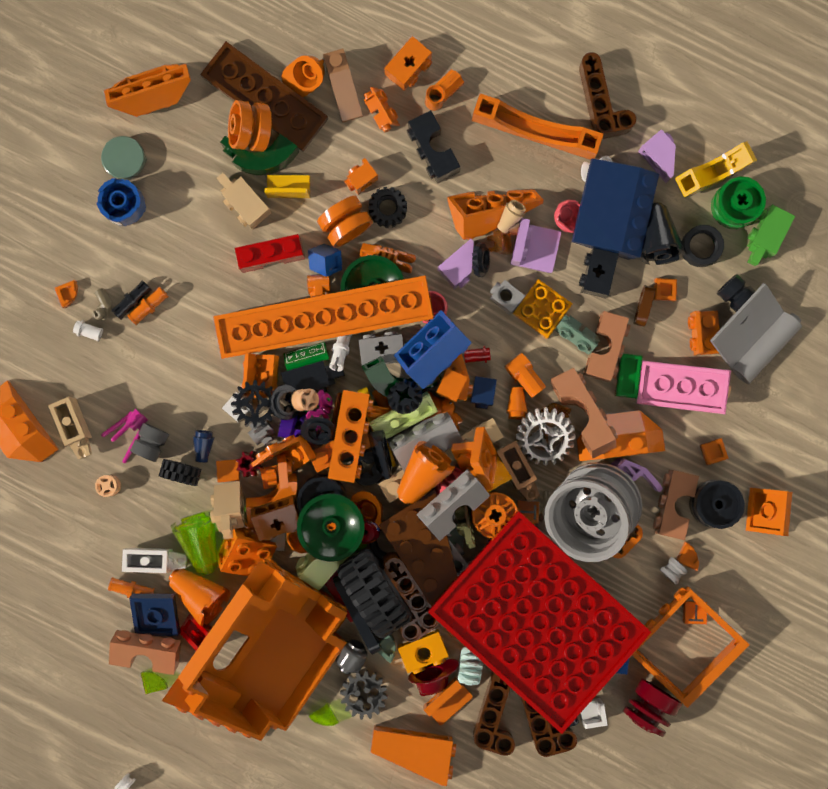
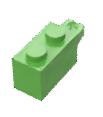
(769, 233)

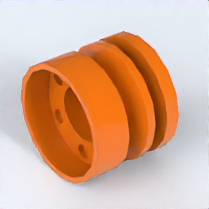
(480, 516)

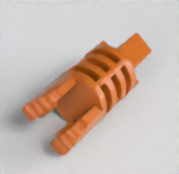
(391, 254)

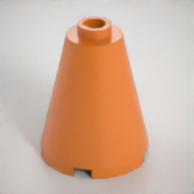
(423, 472)
(199, 595)

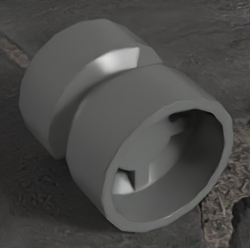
(149, 442)

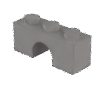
(439, 512)

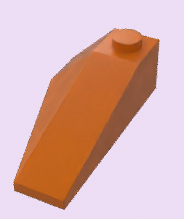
(481, 214)

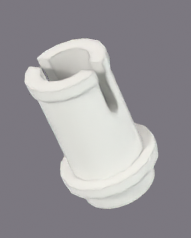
(87, 330)

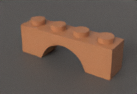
(572, 391)

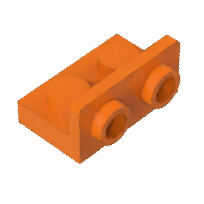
(704, 327)

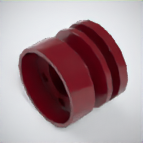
(652, 708)

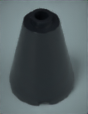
(661, 238)

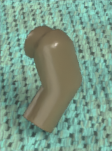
(104, 307)

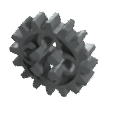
(374, 700)

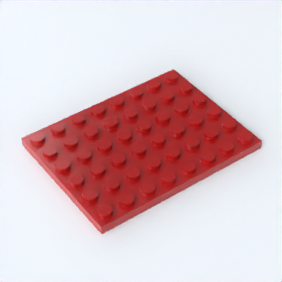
(539, 622)

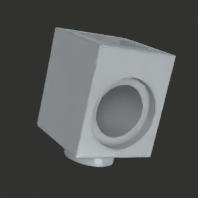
(507, 306)

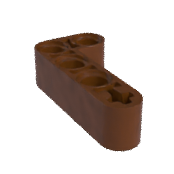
(601, 96)
(408, 592)
(491, 726)
(546, 733)

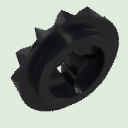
(481, 259)
(407, 405)
(281, 411)
(325, 435)
(366, 478)

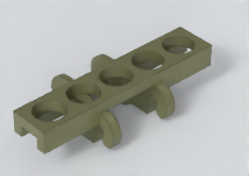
(465, 525)

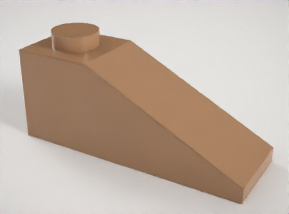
(342, 85)

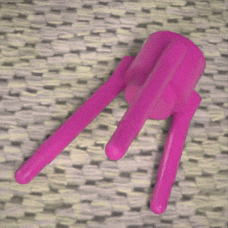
(134, 421)

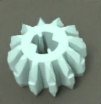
(469, 668)

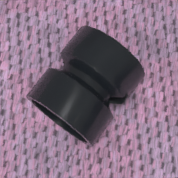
(735, 292)

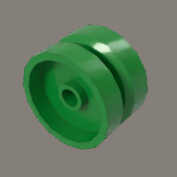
(742, 191)

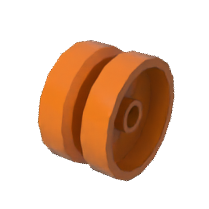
(249, 126)
(344, 221)

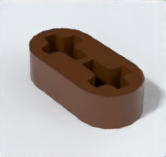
(644, 306)

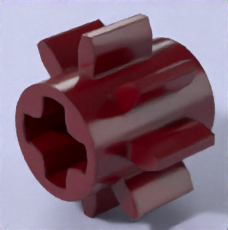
(244, 461)

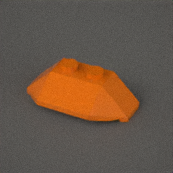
(149, 90)
(20, 431)
(635, 434)

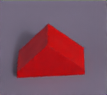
(193, 632)

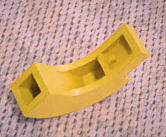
(716, 171)

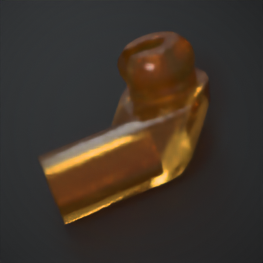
(560, 408)

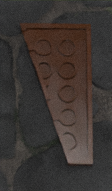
(421, 552)

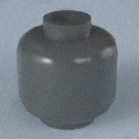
(352, 657)

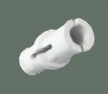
(340, 351)

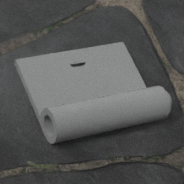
(755, 334)

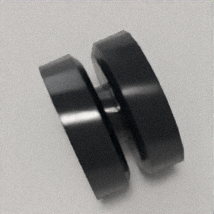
(318, 486)
(728, 510)

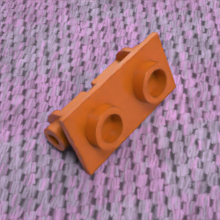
(378, 101)

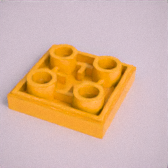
(542, 308)

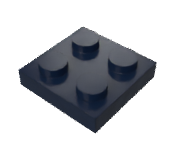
(155, 614)

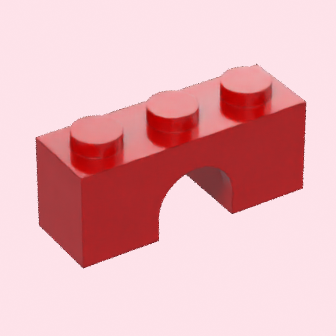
(257, 255)

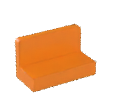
(447, 702)

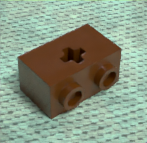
(265, 518)

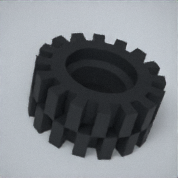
(378, 198)
(179, 472)

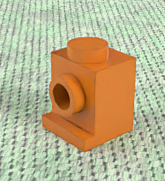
(361, 177)

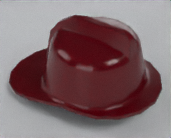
(434, 678)

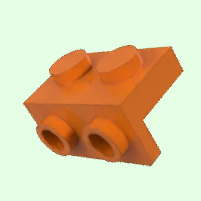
(260, 369)

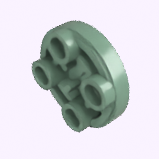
(123, 157)

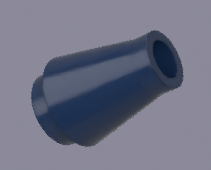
(203, 443)

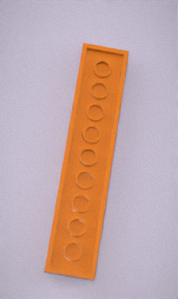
(324, 317)

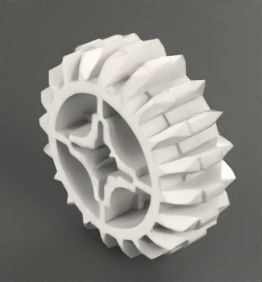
(537, 438)

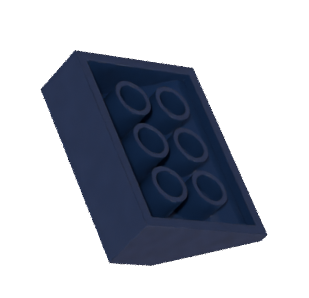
(615, 208)

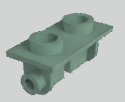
(569, 329)

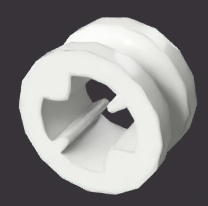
(125, 783)

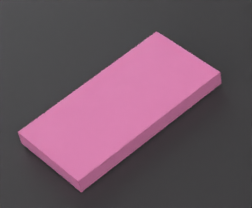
(684, 387)

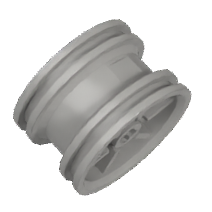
(576, 527)

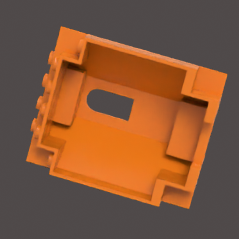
(278, 665)

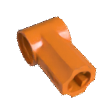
(444, 89)
(318, 285)
(522, 371)

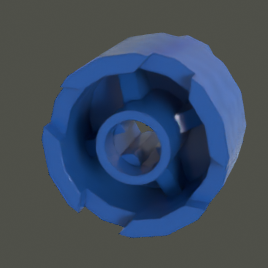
(108, 202)

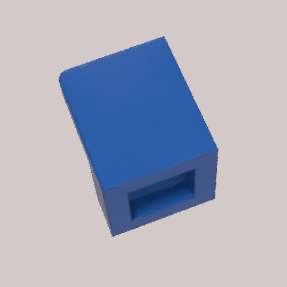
(325, 259)

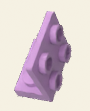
(535, 247)

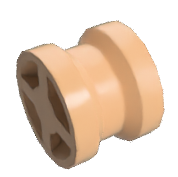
(310, 397)
(103, 484)

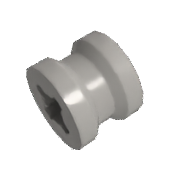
(674, 570)

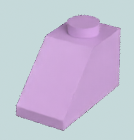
(660, 154)
(458, 266)

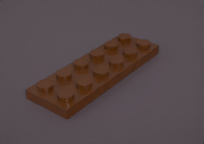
(247, 81)

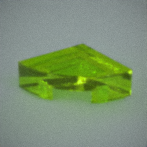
(153, 682)
(324, 716)

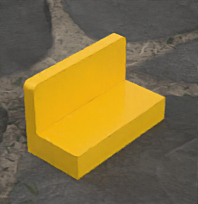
(288, 186)

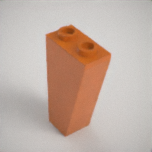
(416, 751)

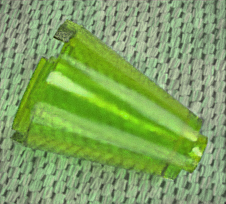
(198, 541)

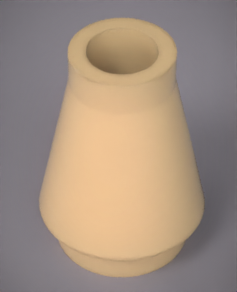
(511, 215)

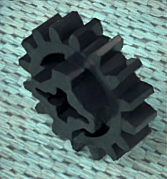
(245, 404)

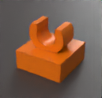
(270, 476)

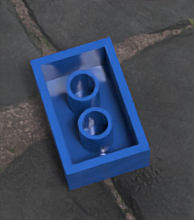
(432, 349)

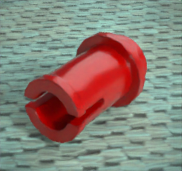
(477, 355)

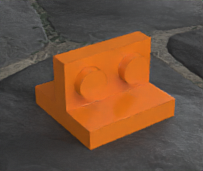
(477, 457)
(769, 511)

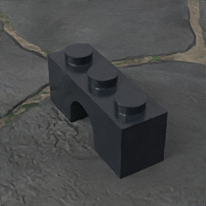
(440, 164)

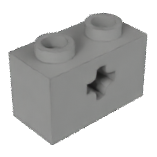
(371, 342)

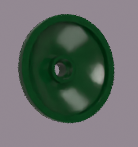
(370, 271)
(319, 539)

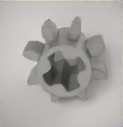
(262, 434)

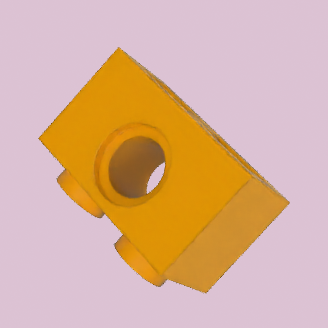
(431, 641)

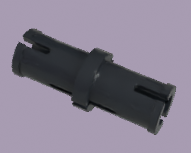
(131, 300)

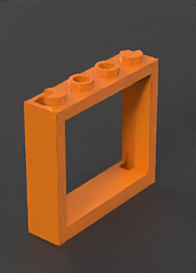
(713, 670)

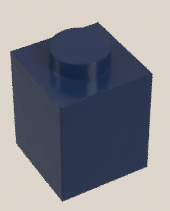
(483, 392)

